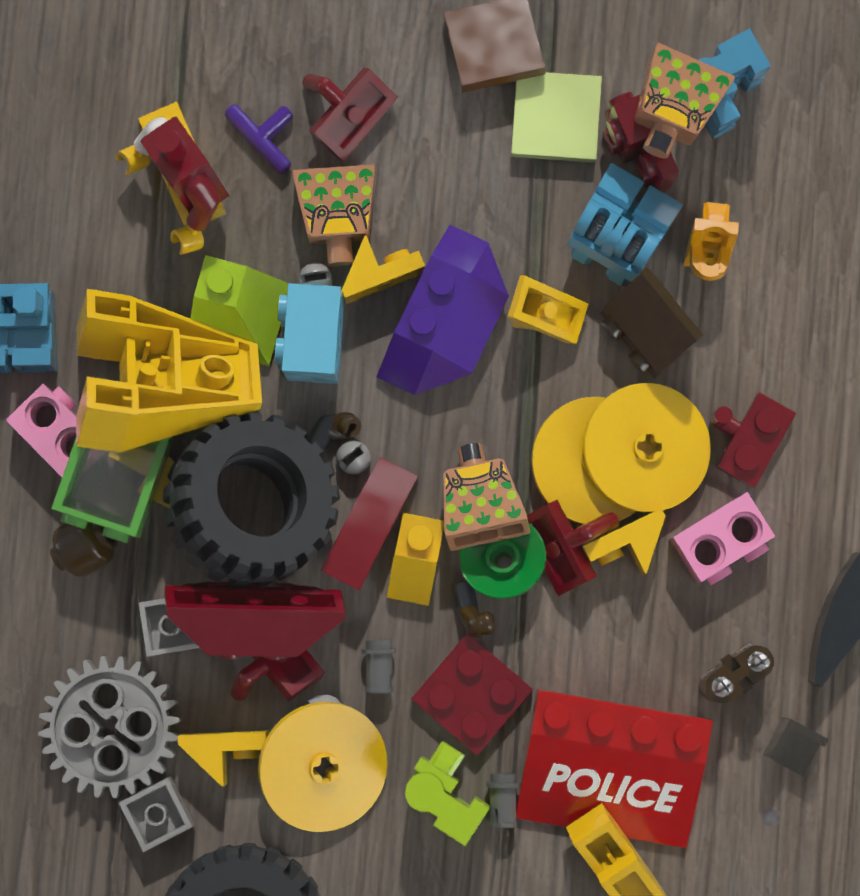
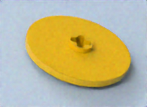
(561, 468)
(621, 468)
(297, 747)

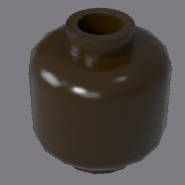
(81, 549)

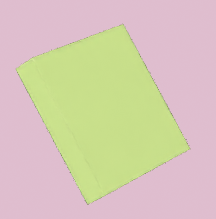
(557, 117)

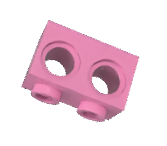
(52, 440)
(718, 531)

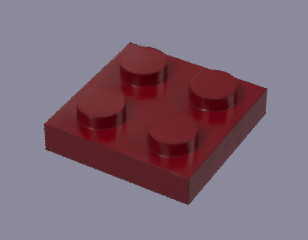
(472, 694)

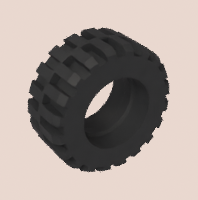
(293, 468)
(244, 868)

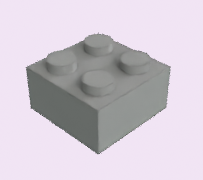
(159, 632)
(157, 814)

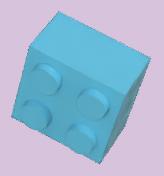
(311, 334)

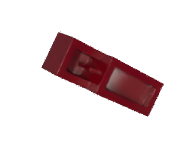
(369, 524)

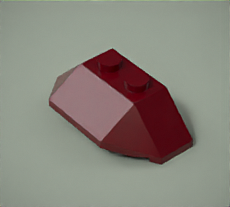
(253, 620)

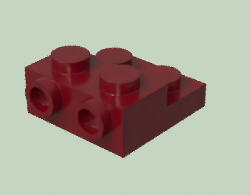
(628, 139)

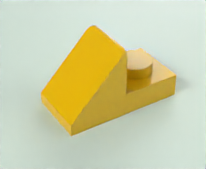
(369, 278)
(546, 310)
(639, 537)
(415, 559)
(211, 748)

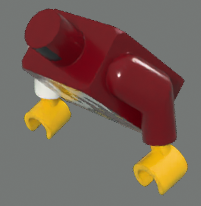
(185, 172)

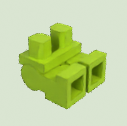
(432, 790)

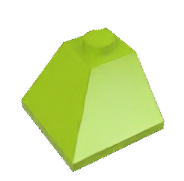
(239, 303)

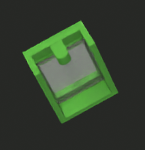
(111, 487)

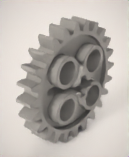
(85, 758)

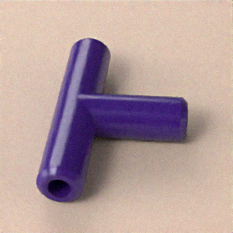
(261, 136)

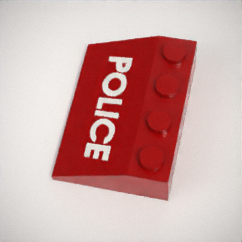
(626, 756)

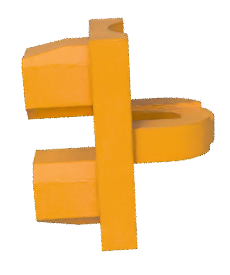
(711, 242)

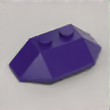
(446, 316)

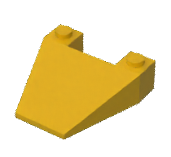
(171, 373)

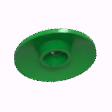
(488, 579)

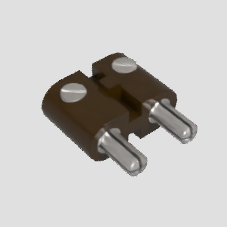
(736, 673)

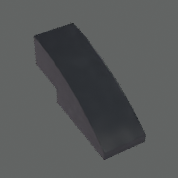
(837, 625)

